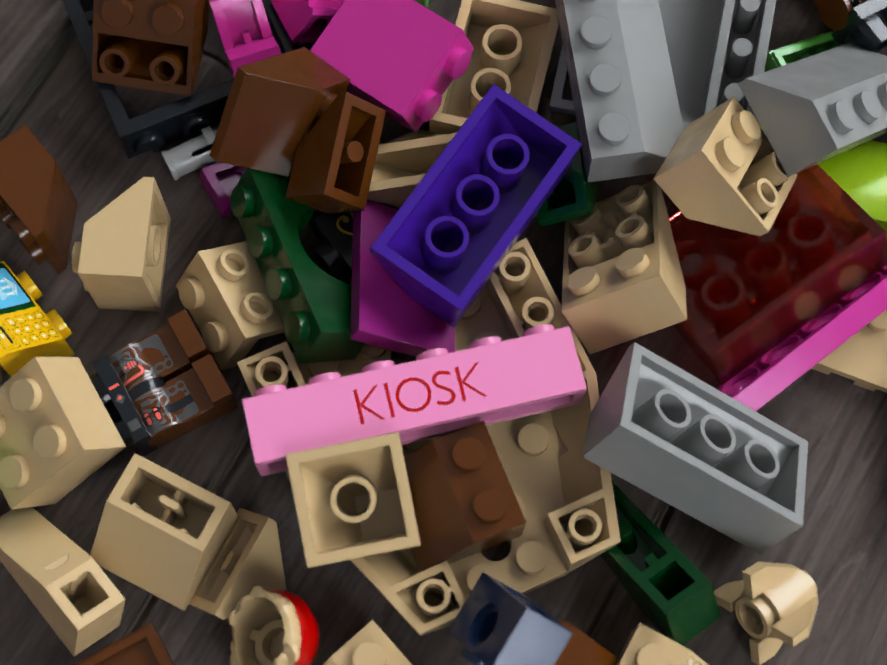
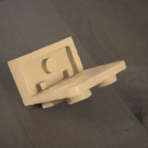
(228, 302)

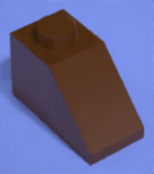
(338, 157)

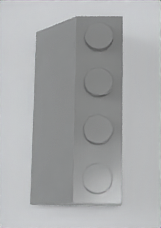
(620, 85)
(820, 105)
(699, 450)

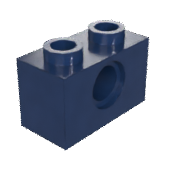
(506, 627)

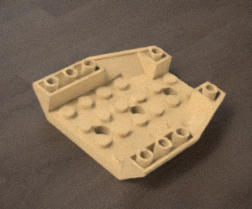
(560, 493)

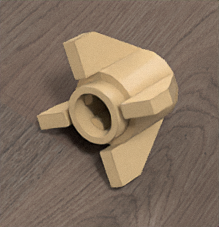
(772, 605)

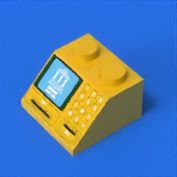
(24, 326)

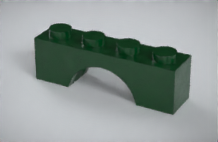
(309, 301)

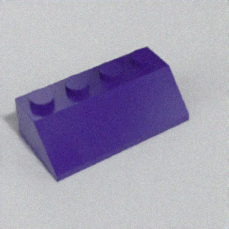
(474, 204)

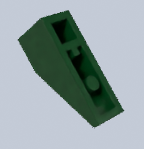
(660, 575)

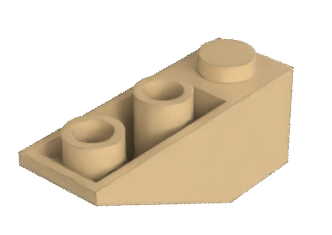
(59, 579)

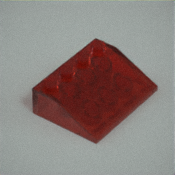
(760, 289)

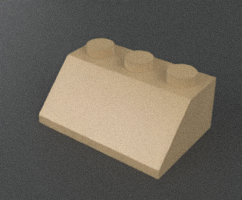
(510, 50)

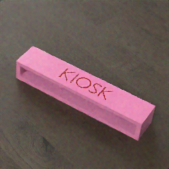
(418, 397)

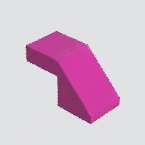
(243, 31)

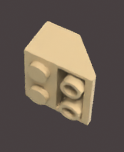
(726, 172)
(161, 531)

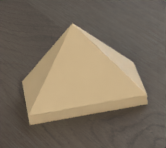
(245, 560)

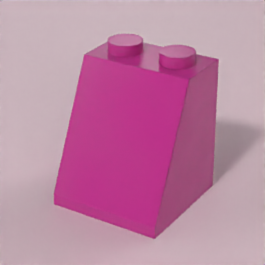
(395, 56)

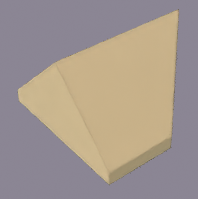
(403, 164)

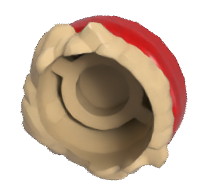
(273, 629)

